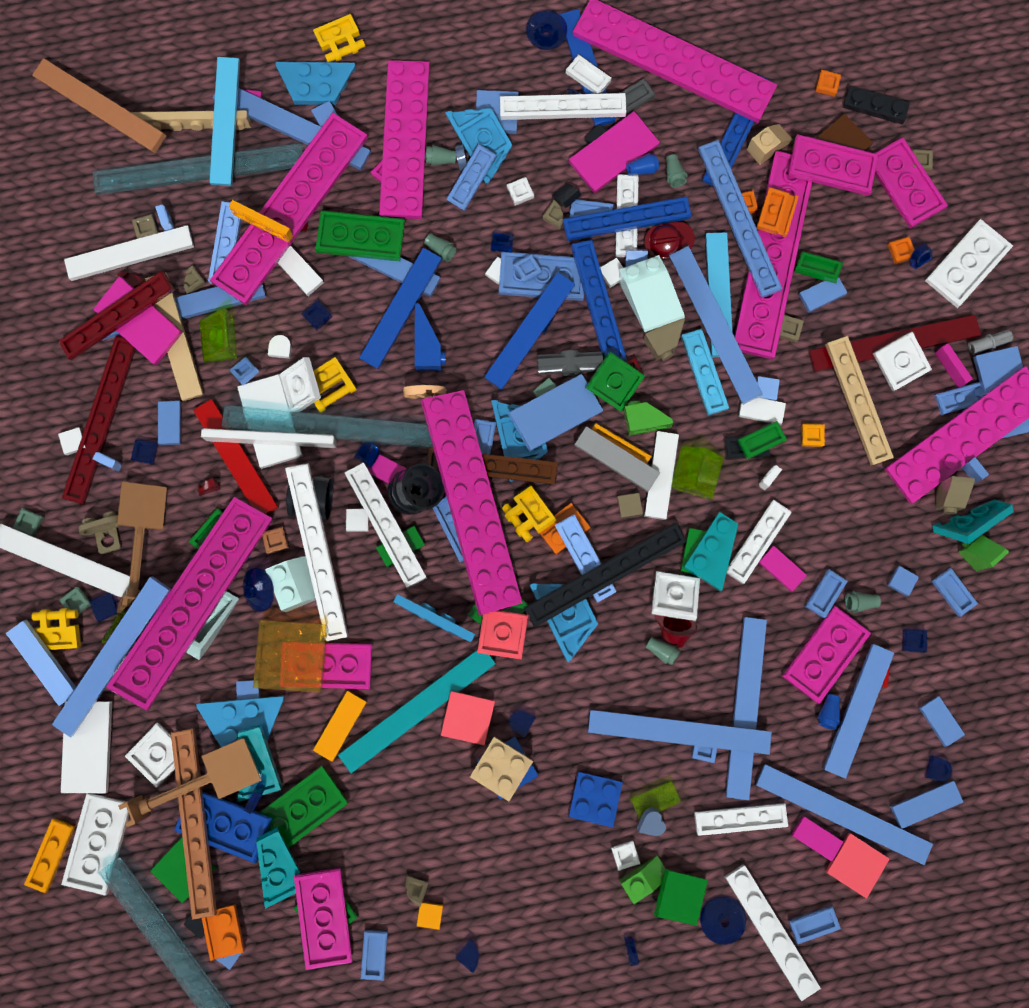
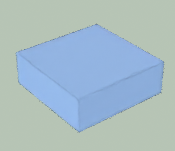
(164, 217)
(768, 387)
(107, 461)

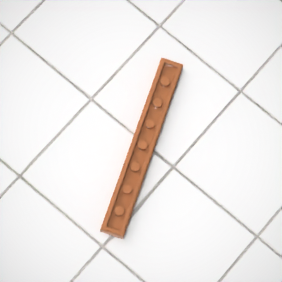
(99, 105)
(194, 826)

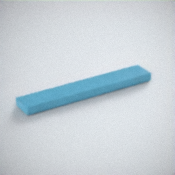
(224, 121)
(718, 275)

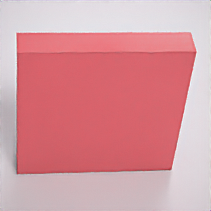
(503, 634)
(467, 717)
(857, 865)

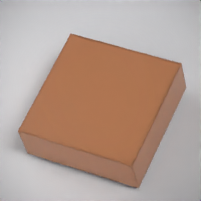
(275, 540)

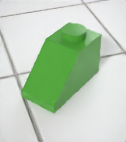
(644, 418)
(982, 553)
(643, 879)

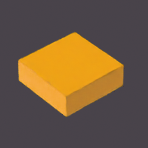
(813, 435)
(430, 915)

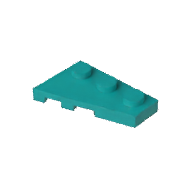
(976, 523)
(713, 552)
(264, 761)
(276, 867)

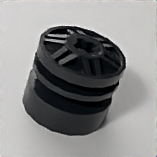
(426, 488)
(324, 493)

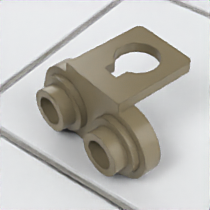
(99, 527)

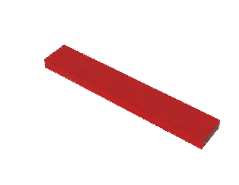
(237, 461)

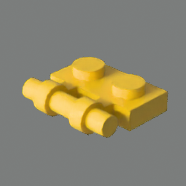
(337, 32)
(534, 509)
(58, 637)

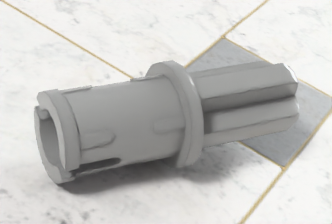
(990, 342)

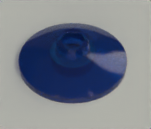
(546, 22)
(258, 589)
(711, 919)

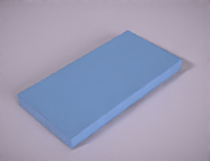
(512, 284)
(994, 369)
(555, 412)

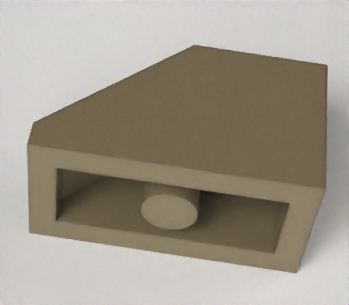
(664, 340)
(953, 494)

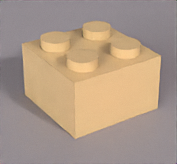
(501, 768)

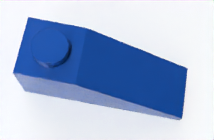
(427, 347)

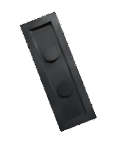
(876, 105)

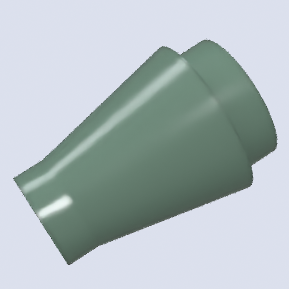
(437, 156)
(675, 172)
(440, 247)
(861, 601)
(663, 650)

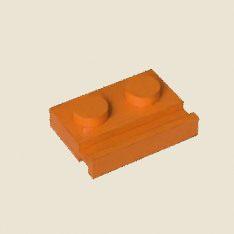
(777, 212)
(551, 534)
(223, 933)

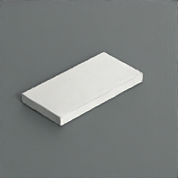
(969, 263)
(268, 395)
(88, 753)
(95, 843)

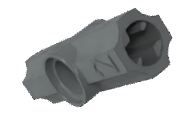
(569, 362)

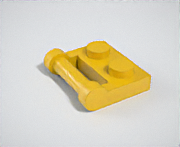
(328, 376)

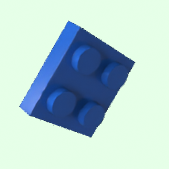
(595, 799)

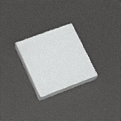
(902, 361)
(300, 385)
(675, 596)
(154, 755)

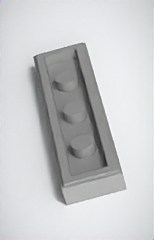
(617, 459)

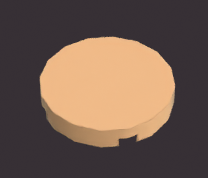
(423, 391)

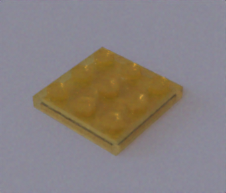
(290, 656)

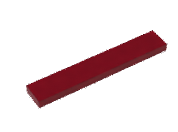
(116, 315)

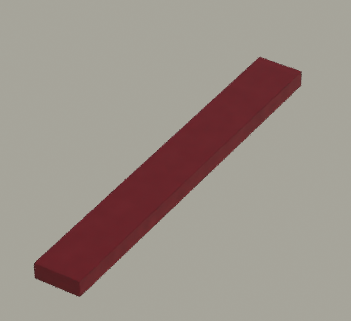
(927, 337)
(99, 421)

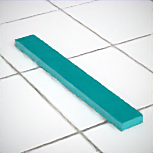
(415, 710)

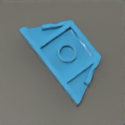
(315, 81)
(483, 129)
(510, 438)
(428, 613)
(571, 626)
(231, 716)

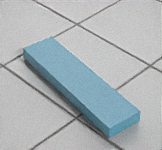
(704, 372)

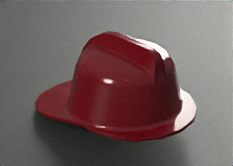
(668, 239)
(675, 629)

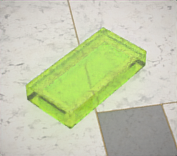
(658, 797)

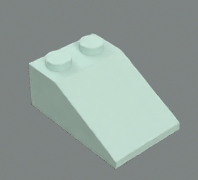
(651, 293)
(213, 626)

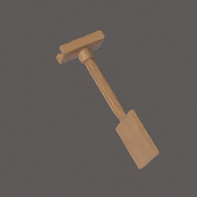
(141, 508)
(227, 768)

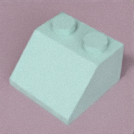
(292, 583)

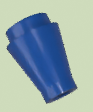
(644, 165)
(830, 713)

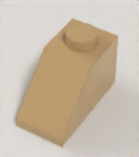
(767, 142)

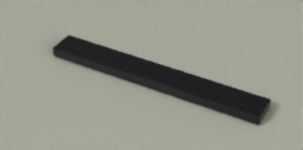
(604, 574)

